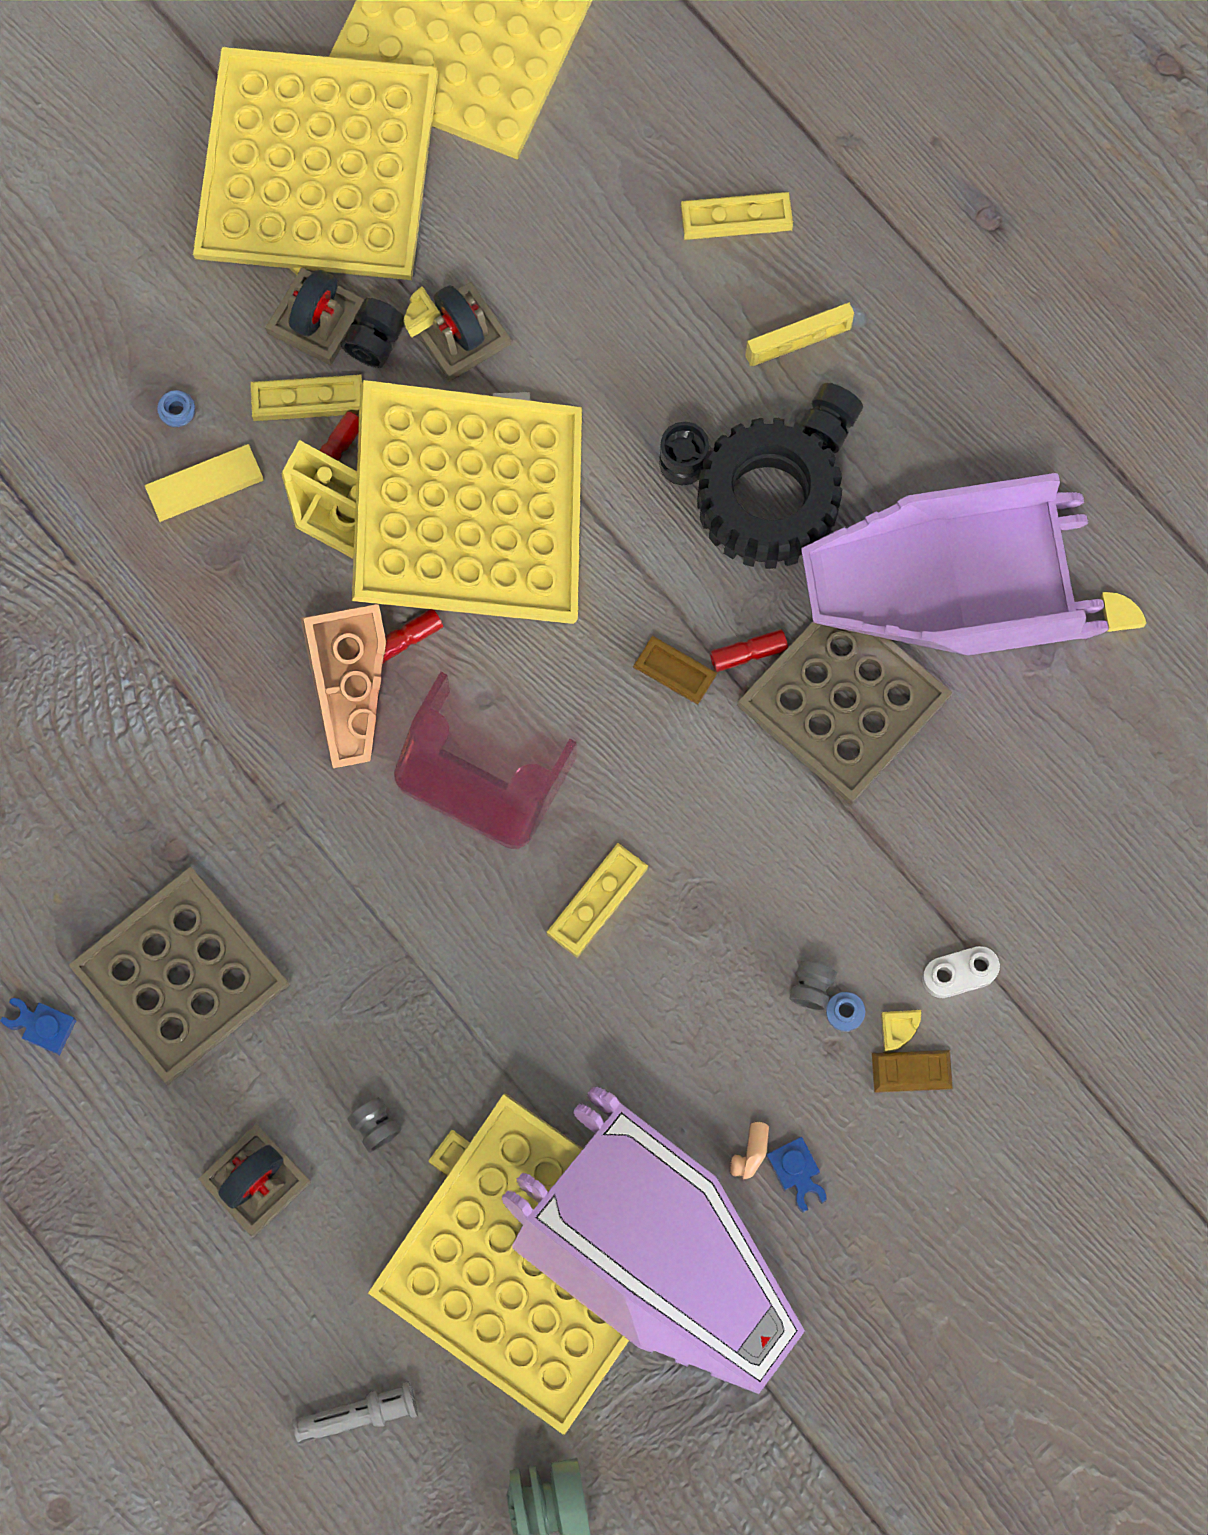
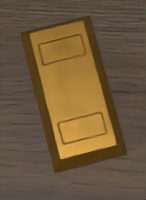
(675, 670)
(912, 1071)

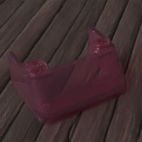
(468, 794)

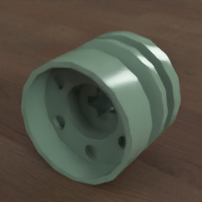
(549, 1505)

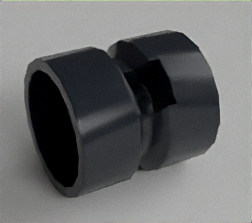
(375, 329)
(831, 415)
(683, 452)

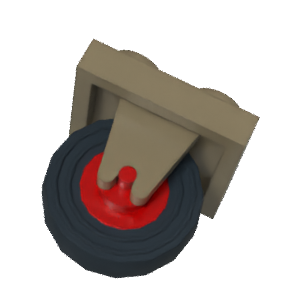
(315, 315)
(464, 332)
(254, 1180)

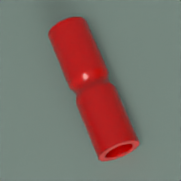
(342, 436)
(411, 633)
(753, 649)

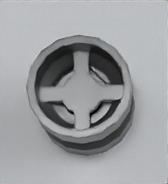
(812, 986)
(374, 1124)

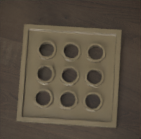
(820, 752)
(158, 918)

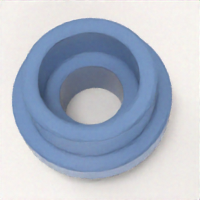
(173, 399)
(840, 1022)

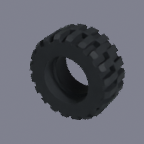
(777, 448)

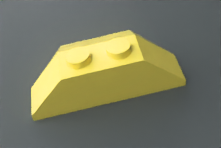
(322, 497)

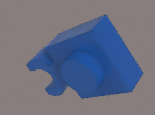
(44, 1027)
(795, 1168)

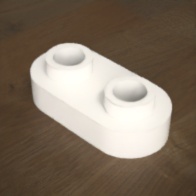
(961, 971)

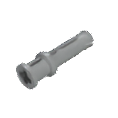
(374, 1409)

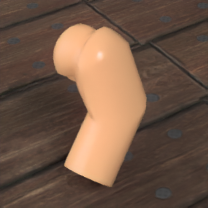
(755, 1152)

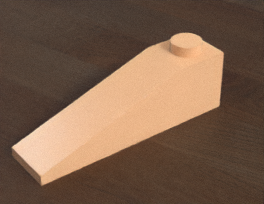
(346, 670)

